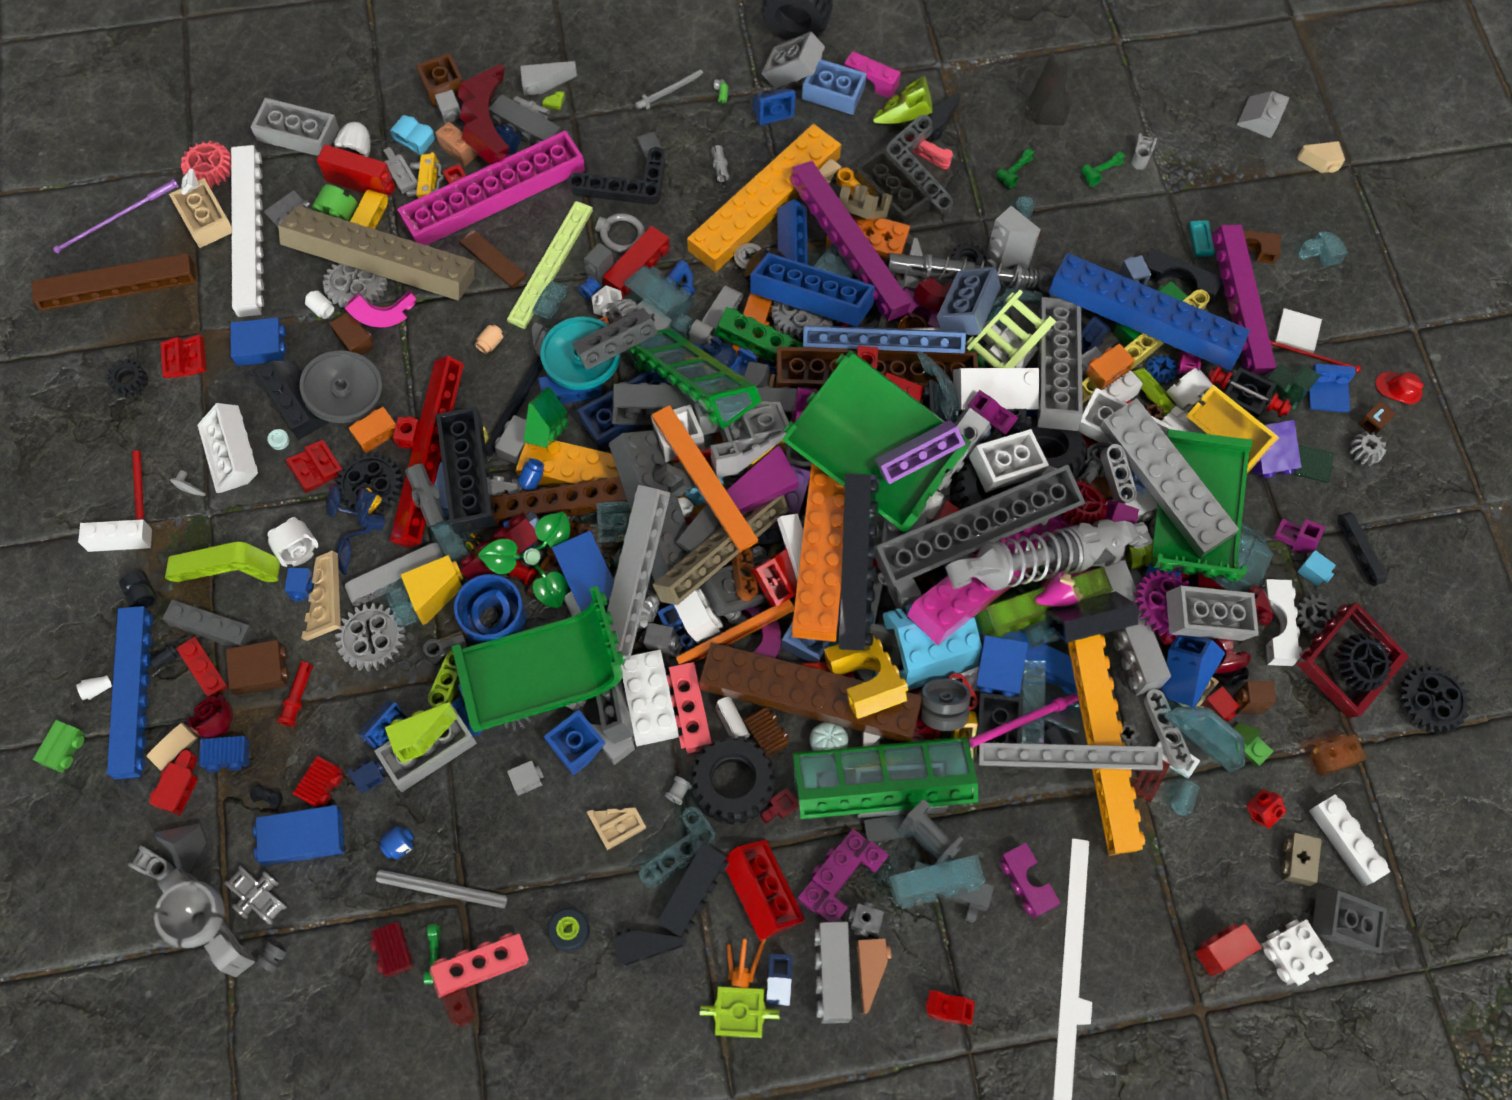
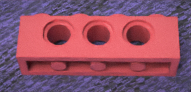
(686, 675)
(446, 983)

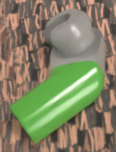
(723, 90)

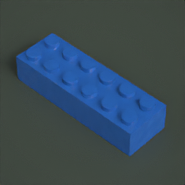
(812, 289)

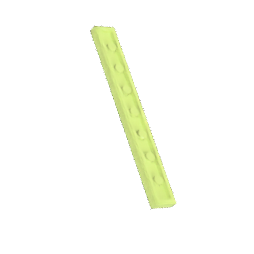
(550, 263)

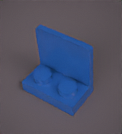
(1331, 388)

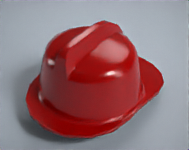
(1400, 387)

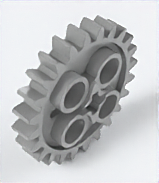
(345, 282)
(793, 319)
(351, 642)

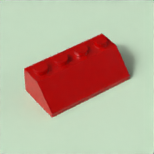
(763, 889)

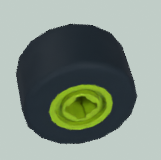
(575, 934)

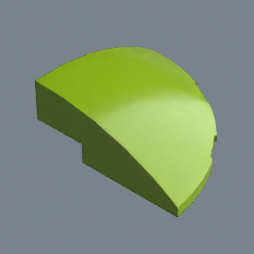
(911, 104)

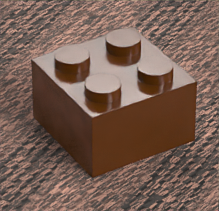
(439, 76)

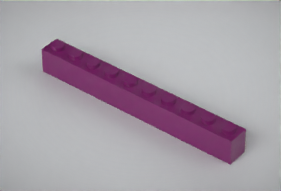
(849, 240)

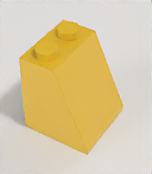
(432, 586)

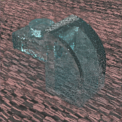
(1328, 248)
(401, 606)

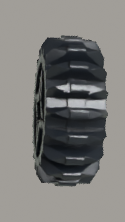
(1369, 651)

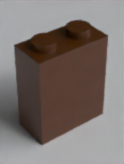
(257, 667)

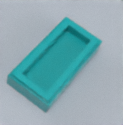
(1201, 238)

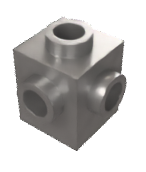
(874, 918)

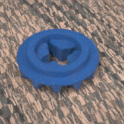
(1167, 374)

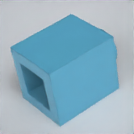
(1317, 569)

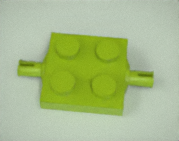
(739, 1012)

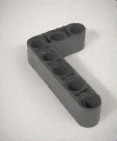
(917, 168)

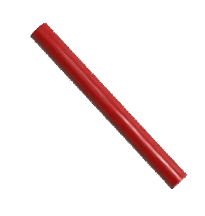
(138, 486)

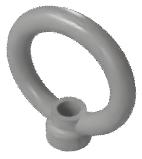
(603, 226)

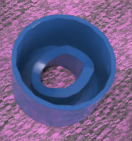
(488, 592)

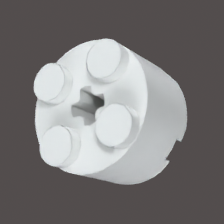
(1190, 389)
(292, 542)

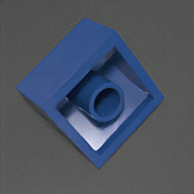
(774, 106)
(575, 742)

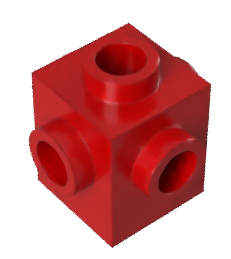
(1266, 808)

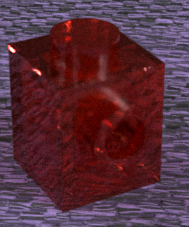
(460, 1007)

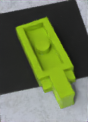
(1154, 391)

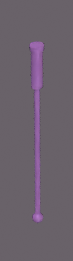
(151, 196)

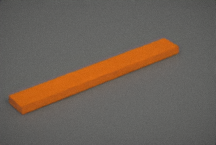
(705, 478)

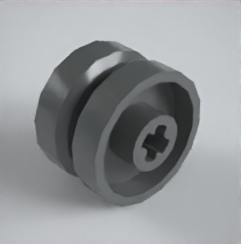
(945, 704)

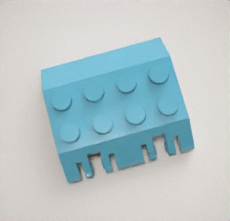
(925, 659)

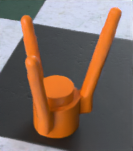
(740, 976)

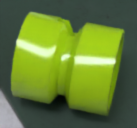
(1137, 557)

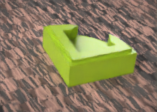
(554, 101)

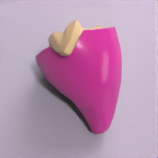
(1059, 592)

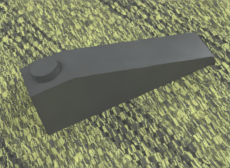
(700, 529)

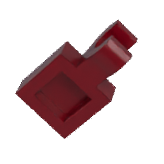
(782, 805)

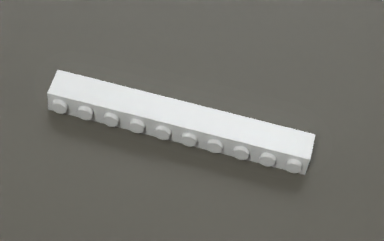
(246, 231)

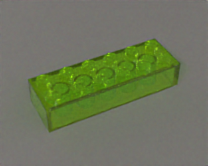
(1022, 610)

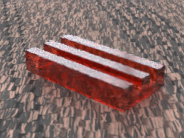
(1142, 793)

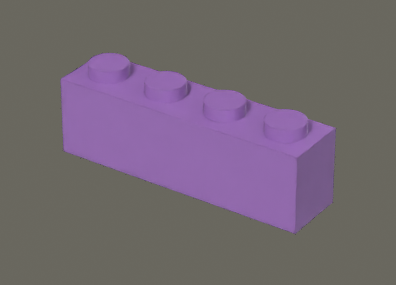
(919, 452)

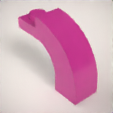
(380, 316)

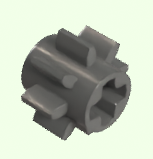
(1131, 732)

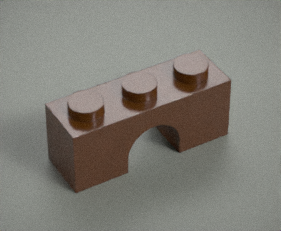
(1264, 245)

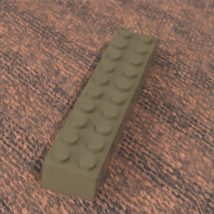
(377, 252)

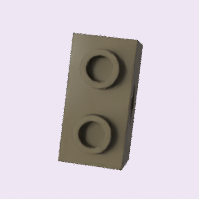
(1309, 851)

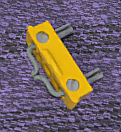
(428, 171)

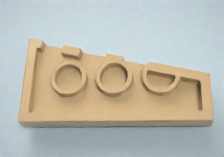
(324, 598)

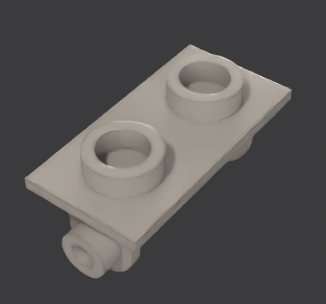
(499, 486)

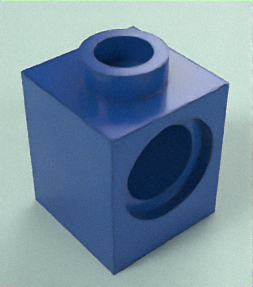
(299, 583)

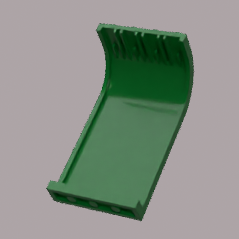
(1222, 467)
(540, 667)

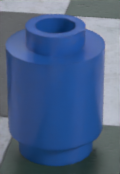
(531, 474)

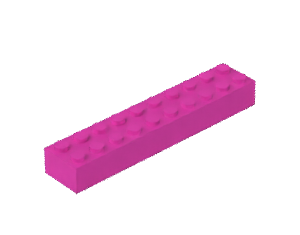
(491, 189)
(948, 608)

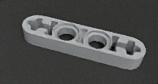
(1163, 729)

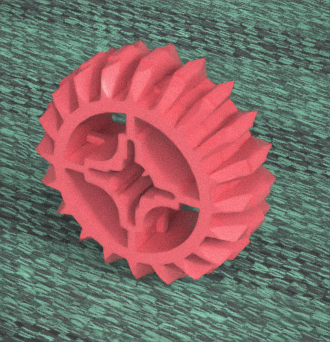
(208, 162)

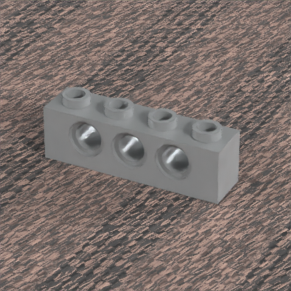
(979, 428)

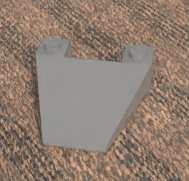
(745, 437)

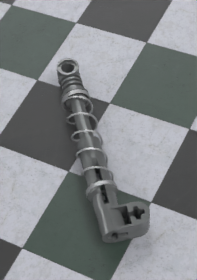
(928, 266)

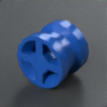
(589, 288)

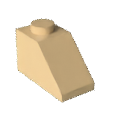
(1323, 156)

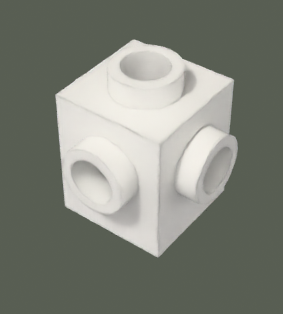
(604, 299)

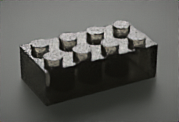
(885, 175)

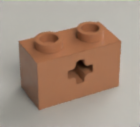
(451, 141)

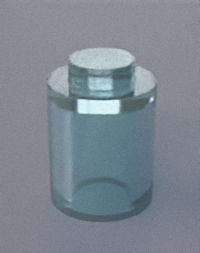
(1025, 206)
(1185, 797)

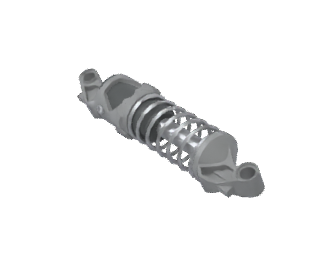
(1066, 549)

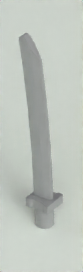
(645, 102)

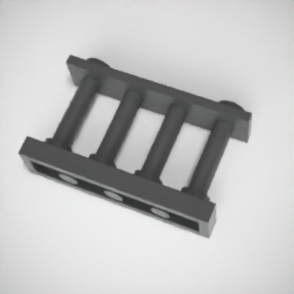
(929, 834)

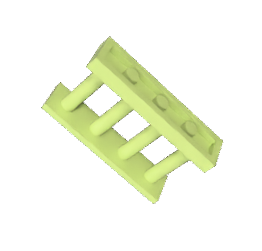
(1028, 340)

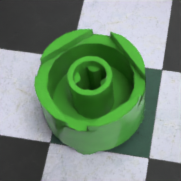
(333, 203)

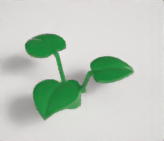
(501, 557)

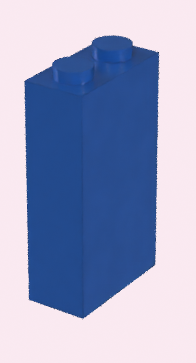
(584, 568)
(299, 835)

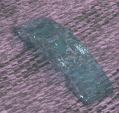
(950, 406)
(1033, 699)

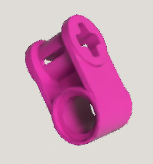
(1187, 363)

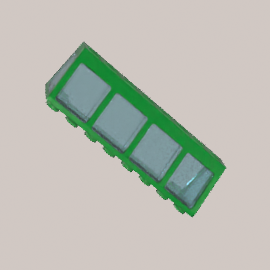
(697, 373)
(884, 777)

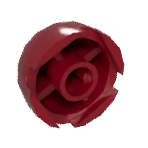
(211, 717)

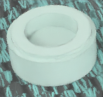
(278, 439)

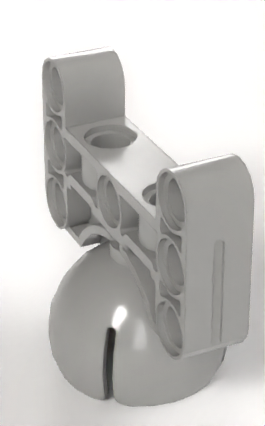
(196, 919)

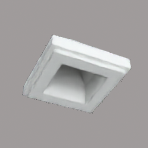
(189, 182)

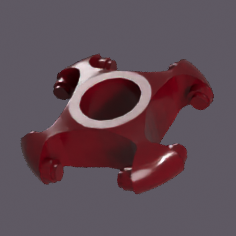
(1231, 661)

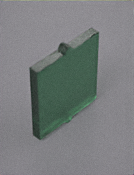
(1315, 464)

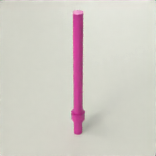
(1056, 705)

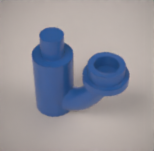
(679, 271)

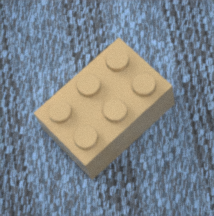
(202, 214)

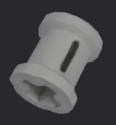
(678, 790)

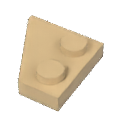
(616, 825)

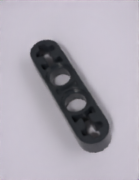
(1362, 549)

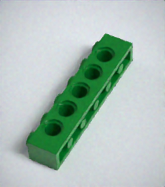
(744, 337)

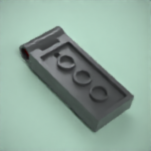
(722, 592)

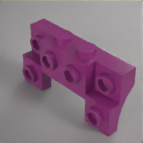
(830, 878)

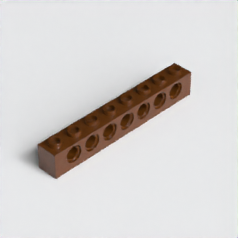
(563, 493)

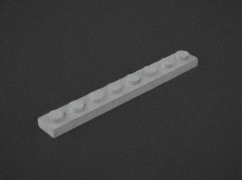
(1071, 756)

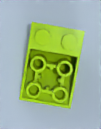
(418, 733)

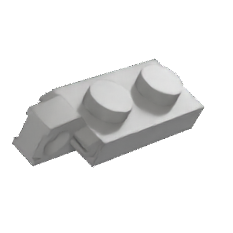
(400, 171)

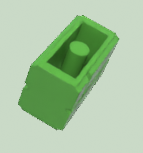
(59, 746)

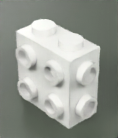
(1296, 952)

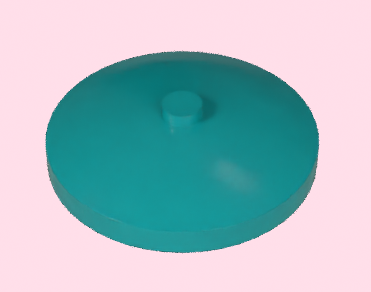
(562, 361)

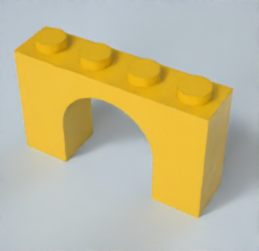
(879, 692)

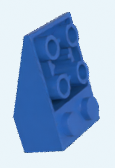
(1191, 666)
(374, 730)

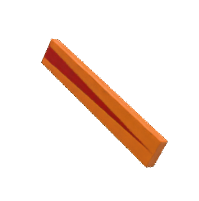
(738, 632)

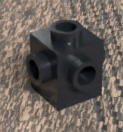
(1023, 422)

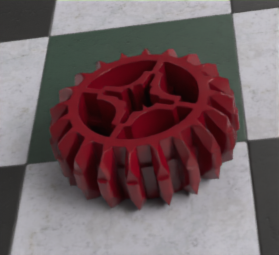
(1091, 511)

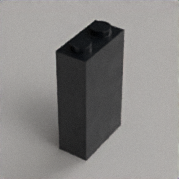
(1092, 616)

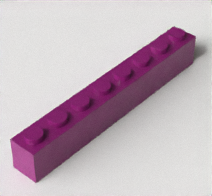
(1243, 297)

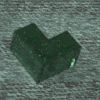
(1291, 384)

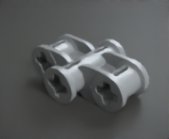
(255, 895)

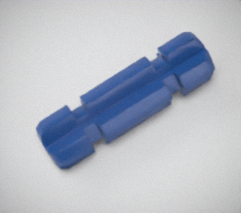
(460, 708)

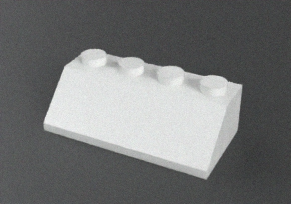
(227, 447)

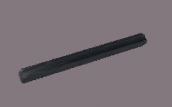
(514, 404)

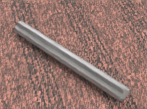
(441, 888)

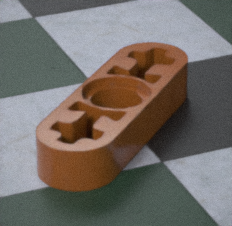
(741, 580)

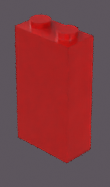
(355, 171)

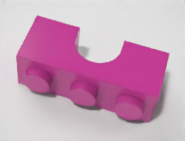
(883, 77)

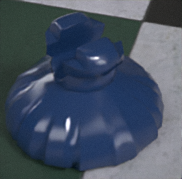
(721, 351)

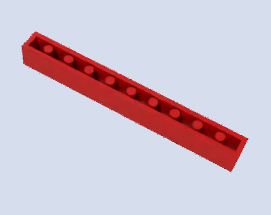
(426, 449)

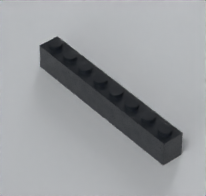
(858, 562)

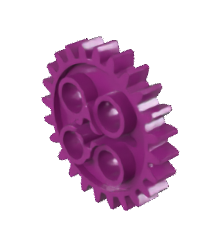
(1152, 590)

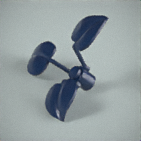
(367, 521)

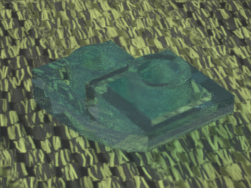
(549, 300)

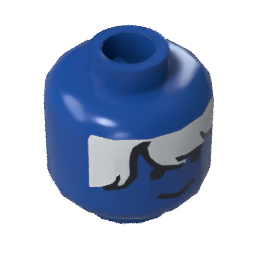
(397, 842)

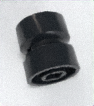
(138, 589)

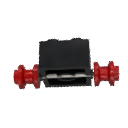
(1250, 391)

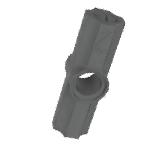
(425, 495)

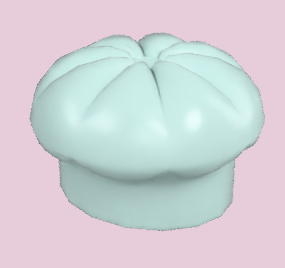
(827, 737)

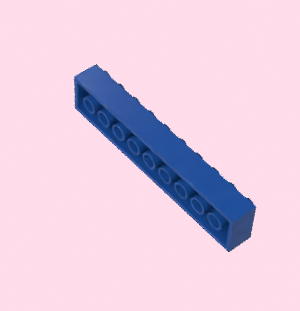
(1149, 311)

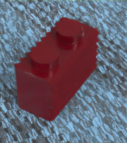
(391, 949)

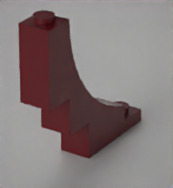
(479, 130)

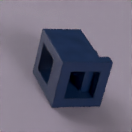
(367, 775)

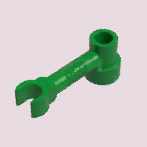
(1093, 174)
(1008, 177)
(433, 936)

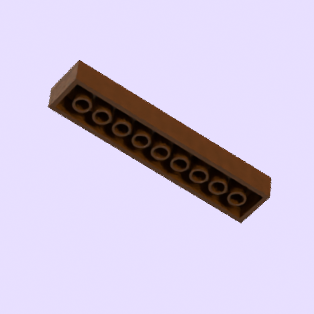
(814, 366)
(801, 692)

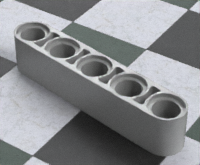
(388, 576)

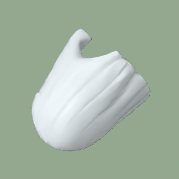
(354, 136)

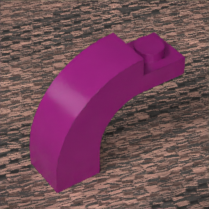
(771, 635)

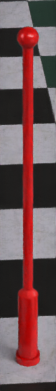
(1357, 367)

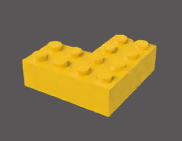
(1227, 418)

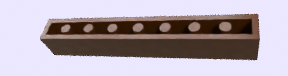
(113, 282)

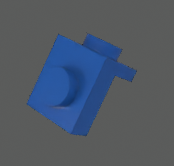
(742, 360)

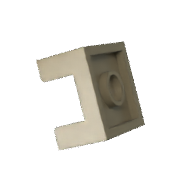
(865, 204)

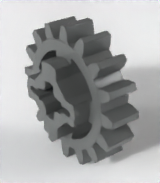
(1308, 612)

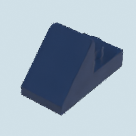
(1093, 334)

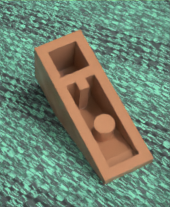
(871, 963)

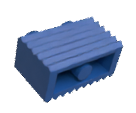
(224, 753)

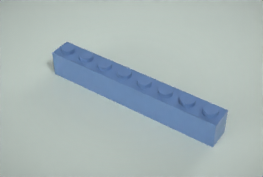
(885, 339)

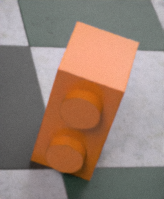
(1109, 366)
(373, 429)

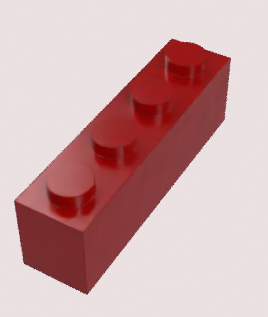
(643, 252)

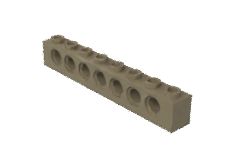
(713, 555)

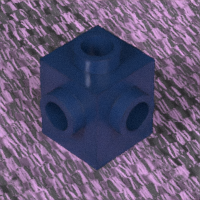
(509, 136)

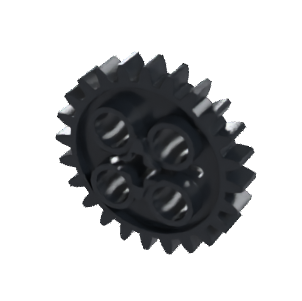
(362, 468)
(1434, 699)

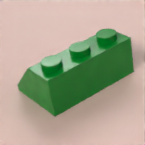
(545, 419)

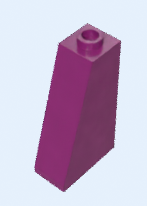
(764, 482)

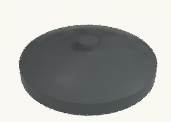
(340, 386)

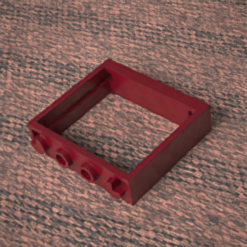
(1367, 625)

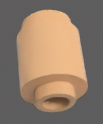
(489, 339)

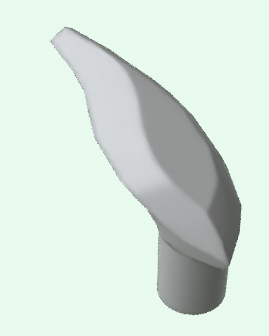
(185, 486)

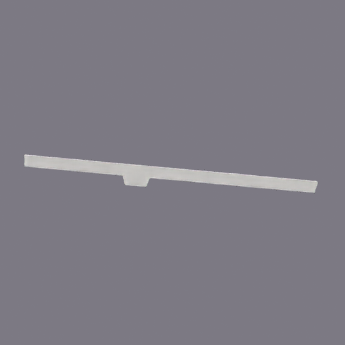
(1073, 1009)

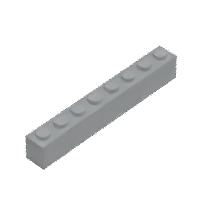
(636, 564)

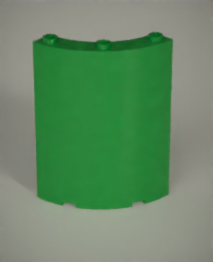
(860, 419)

